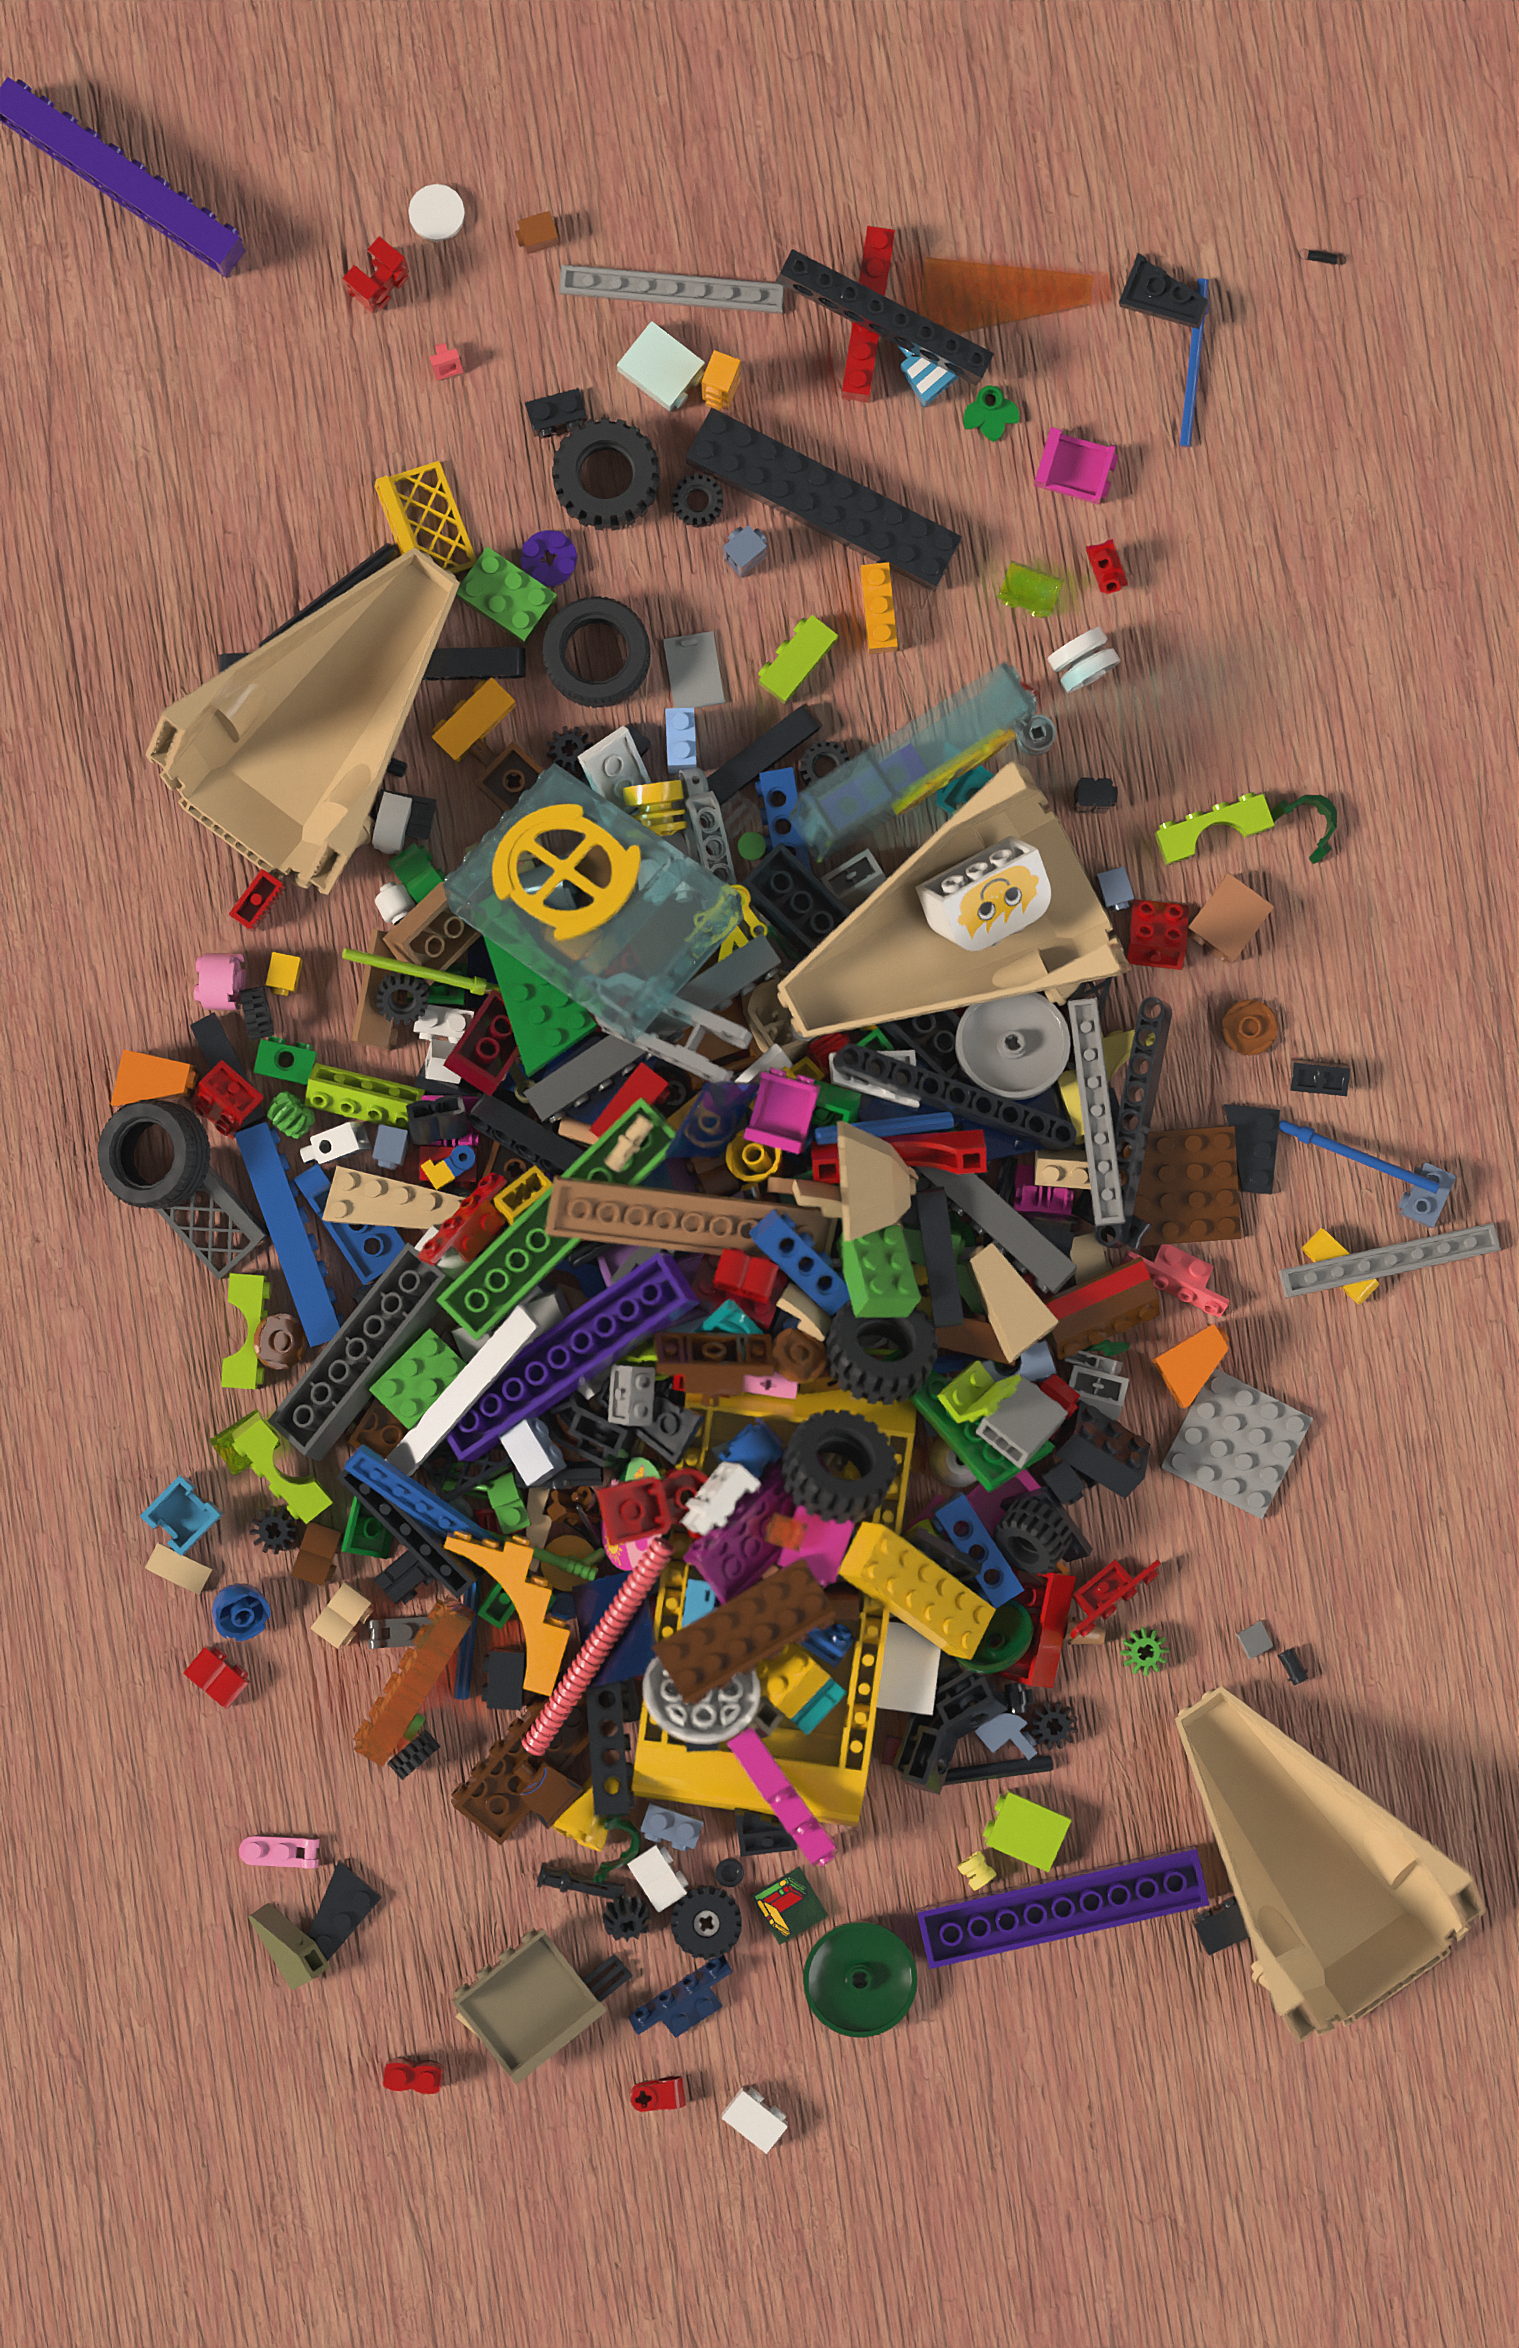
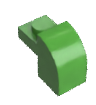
(508, 1502)

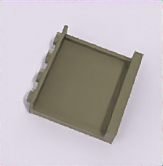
(527, 2005)

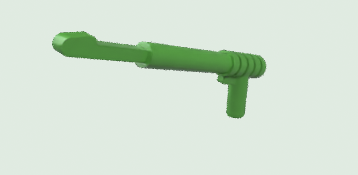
(572, 1564)

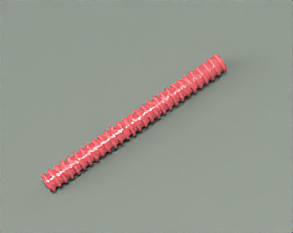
(598, 1646)

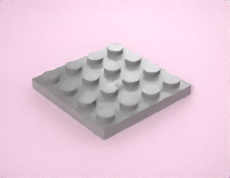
(1236, 1443)

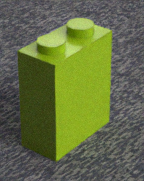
(1026, 1830)

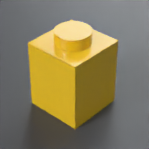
(283, 974)

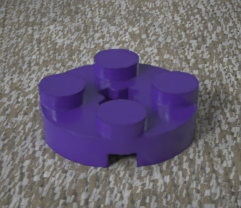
(555, 543)

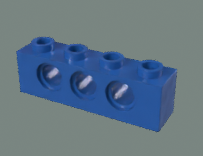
(781, 782)
(767, 1236)
(956, 1509)

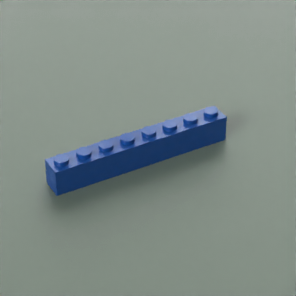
(289, 1233)

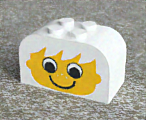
(987, 895)

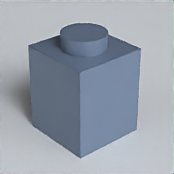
(1115, 889)

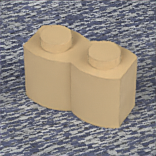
(342, 1615)

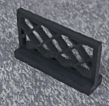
(471, 1482)

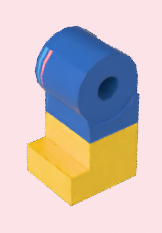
(452, 1167)

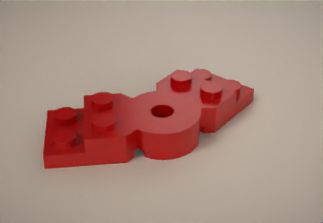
(648, 1505)

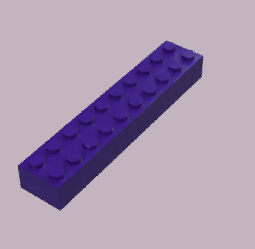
(119, 178)
(575, 1352)
(1062, 1906)

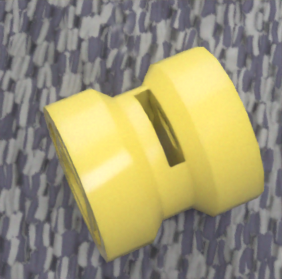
(976, 1870)

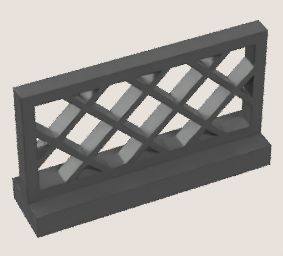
(236, 1210)

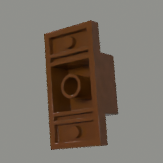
(713, 1361)

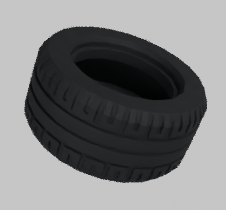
(594, 611)
(118, 1147)

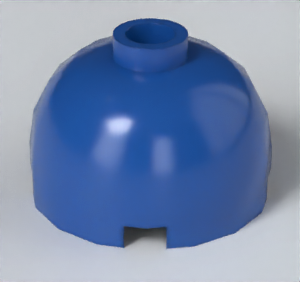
(240, 1611)

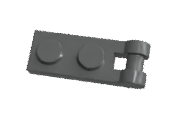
(401, 1631)

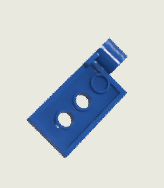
(316, 1189)

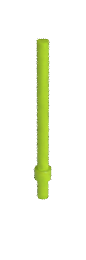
(475, 985)

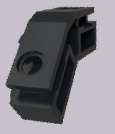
(588, 1426)
(927, 1751)

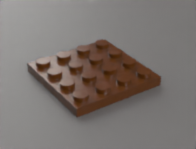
(1188, 1186)

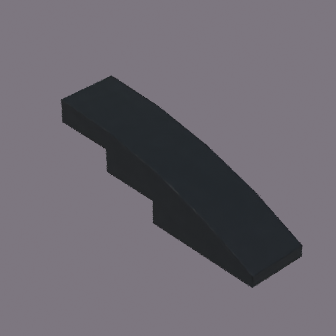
(217, 1047)

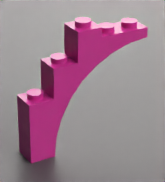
(783, 1798)

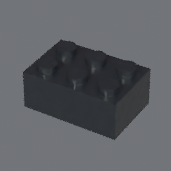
(1103, 1449)

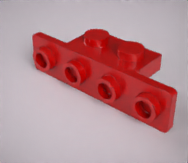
(470, 1225)
(1106, 1590)

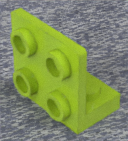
(976, 1393)

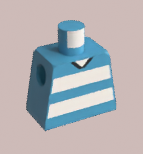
(925, 377)

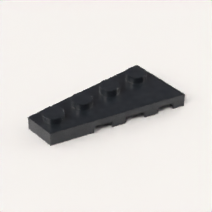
(671, 1427)

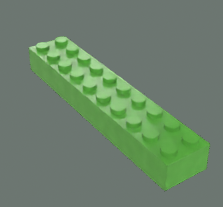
(525, 1251)

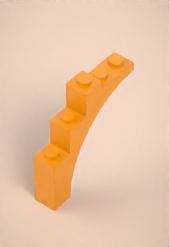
(509, 1566)

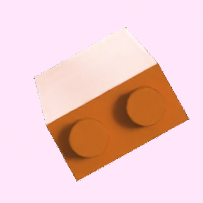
(152, 1078)
(1191, 1362)

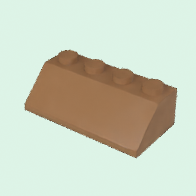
(370, 1026)

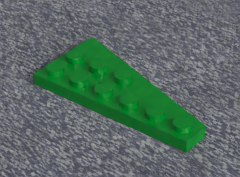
(540, 1014)
(976, 1453)

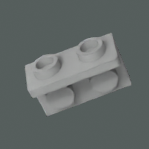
(631, 1395)

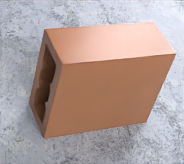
(1229, 919)

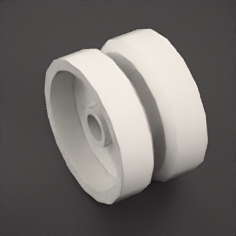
(1085, 662)

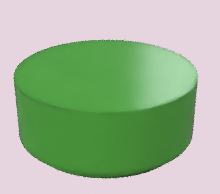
(751, 846)
(414, 1726)

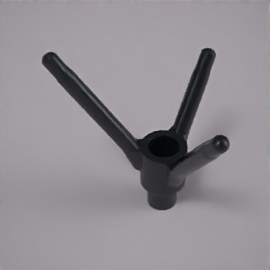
(592, 1530)

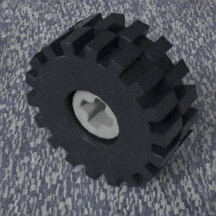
(704, 1903)

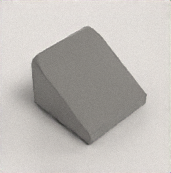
(1254, 1640)

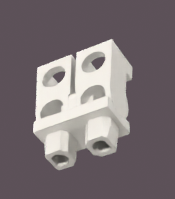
(718, 1497)

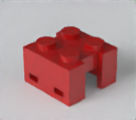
(391, 273)

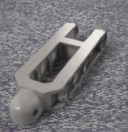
(702, 804)
(685, 1056)

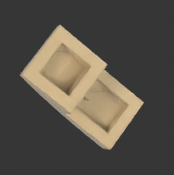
(800, 1304)
(178, 1569)

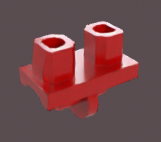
(1107, 566)

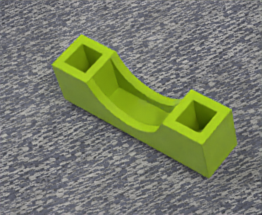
(1247, 817)
(249, 1295)
(303, 1494)

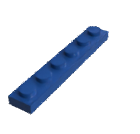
(410, 1495)

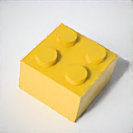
(790, 1679)

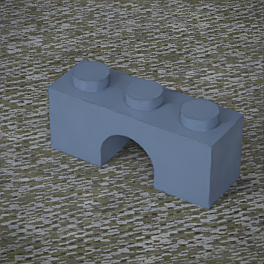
(1033, 1365)

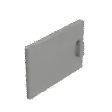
(694, 670)

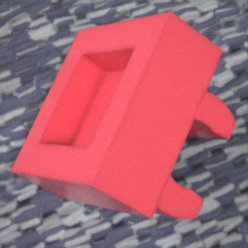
(445, 362)

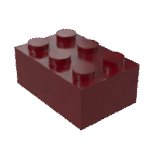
(485, 1047)
(712, 1298)

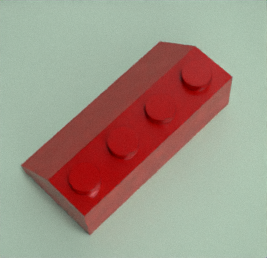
(1049, 1614)

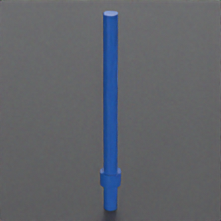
(1193, 372)
(1307, 1135)

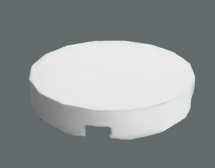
(436, 212)

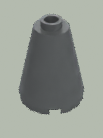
(563, 898)

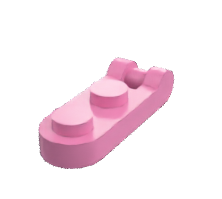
(279, 1851)

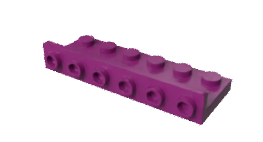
(737, 1552)

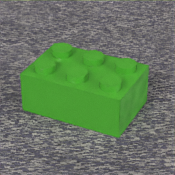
(506, 596)
(879, 1273)
(418, 1379)

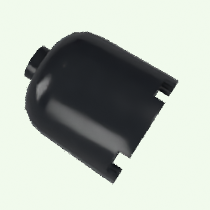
(1054, 1228)

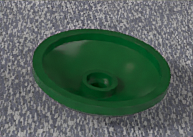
(1011, 1631)

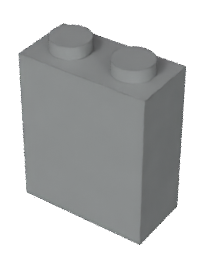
(1022, 1423)

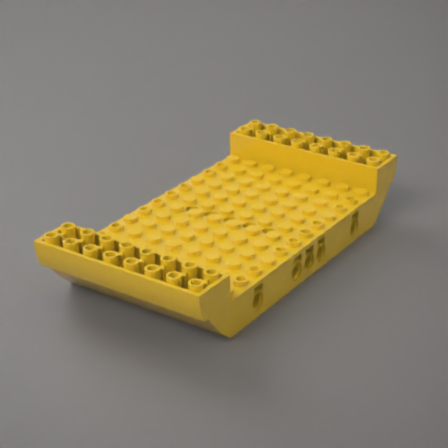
(833, 1759)

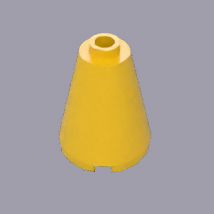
(754, 1161)
(579, 1818)

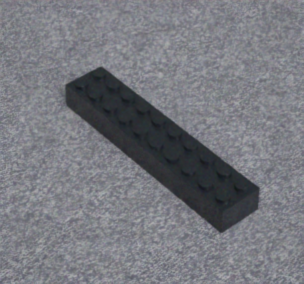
(823, 499)
(807, 915)

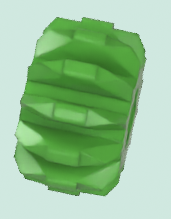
(290, 1114)
(1147, 1660)

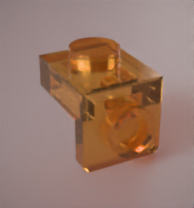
(786, 1532)

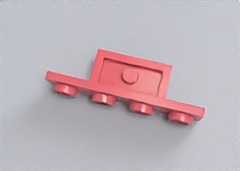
(1183, 1277)

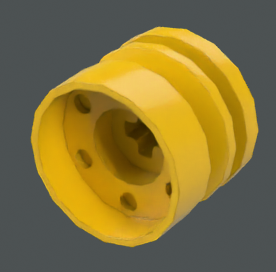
(655, 806)

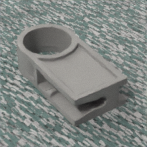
(1095, 1362)

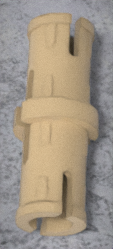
(629, 1143)

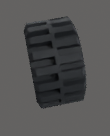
(1032, 1536)

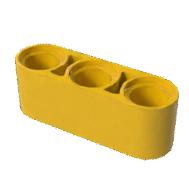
(1323, 1247)

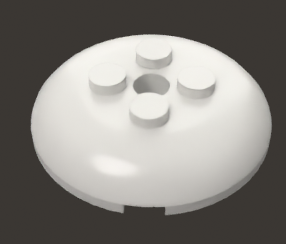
(711, 1720)

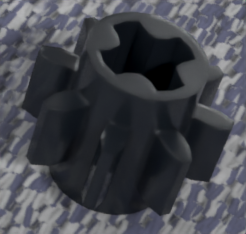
(1017, 1697)

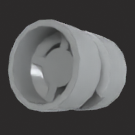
(1037, 736)

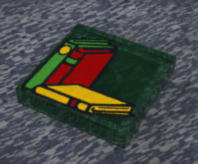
(789, 1905)

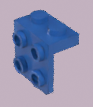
(829, 1643)

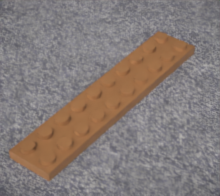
(672, 1218)

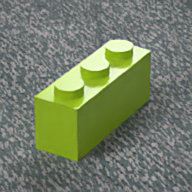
(797, 658)

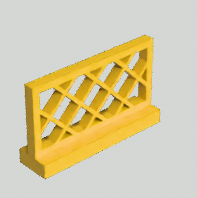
(401, 525)

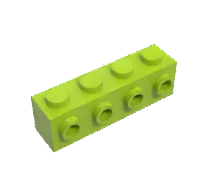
(360, 1096)

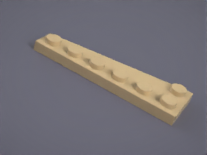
(385, 1202)

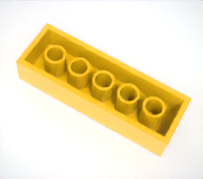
(916, 1590)

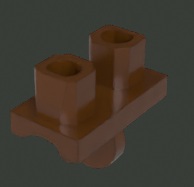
(566, 1502)

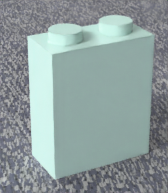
(661, 367)

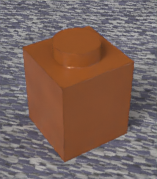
(537, 232)

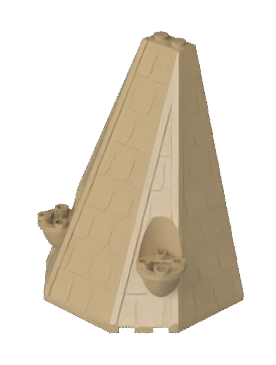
(302, 730)
(896, 967)
(1325, 1877)

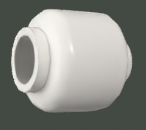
(394, 902)

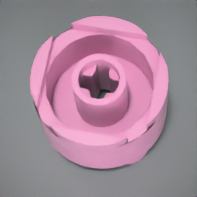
(220, 981)

